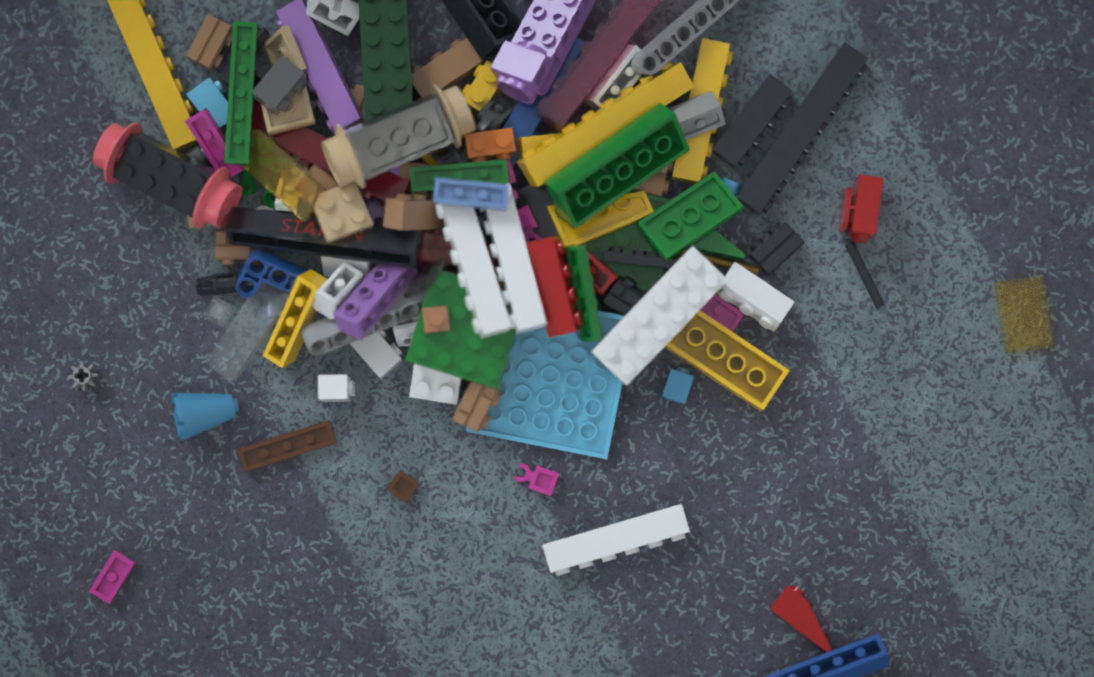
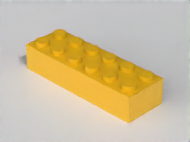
(728, 360)

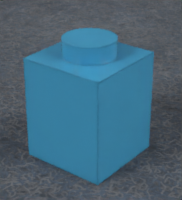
(678, 385)

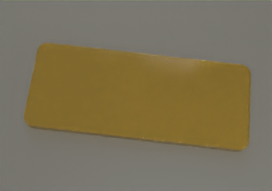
(282, 175)

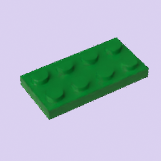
(690, 216)

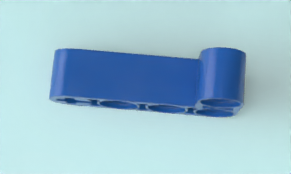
(265, 273)

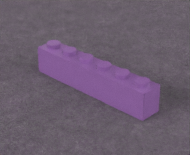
(322, 68)

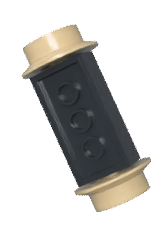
(398, 136)

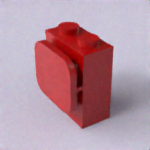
(861, 208)

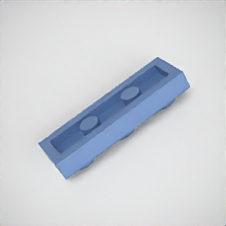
(470, 194)

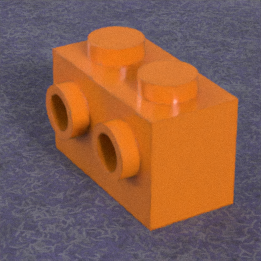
(489, 145)

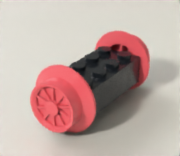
(167, 175)

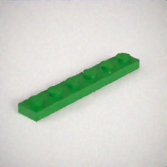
(240, 93)

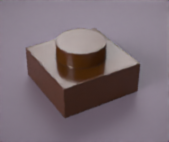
(403, 486)

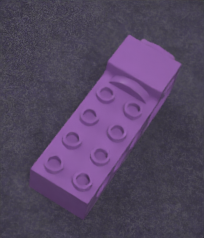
(539, 47)

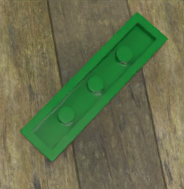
(486, 171)
(582, 281)

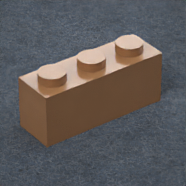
(446, 68)
(411, 212)

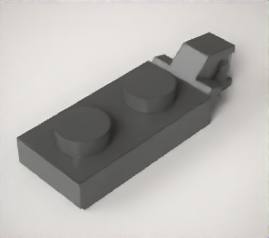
(494, 113)

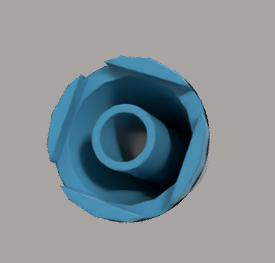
(201, 412)

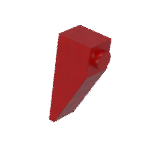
(798, 613)

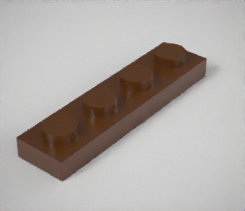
(287, 446)

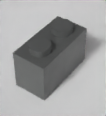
(280, 86)

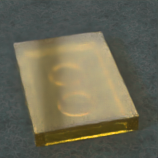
(1023, 314)

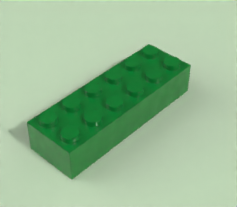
(617, 165)

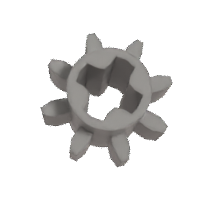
(88, 380)

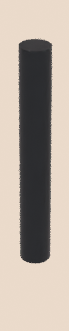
(864, 274)

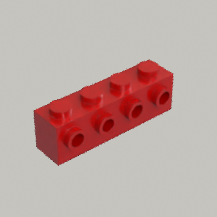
(554, 286)

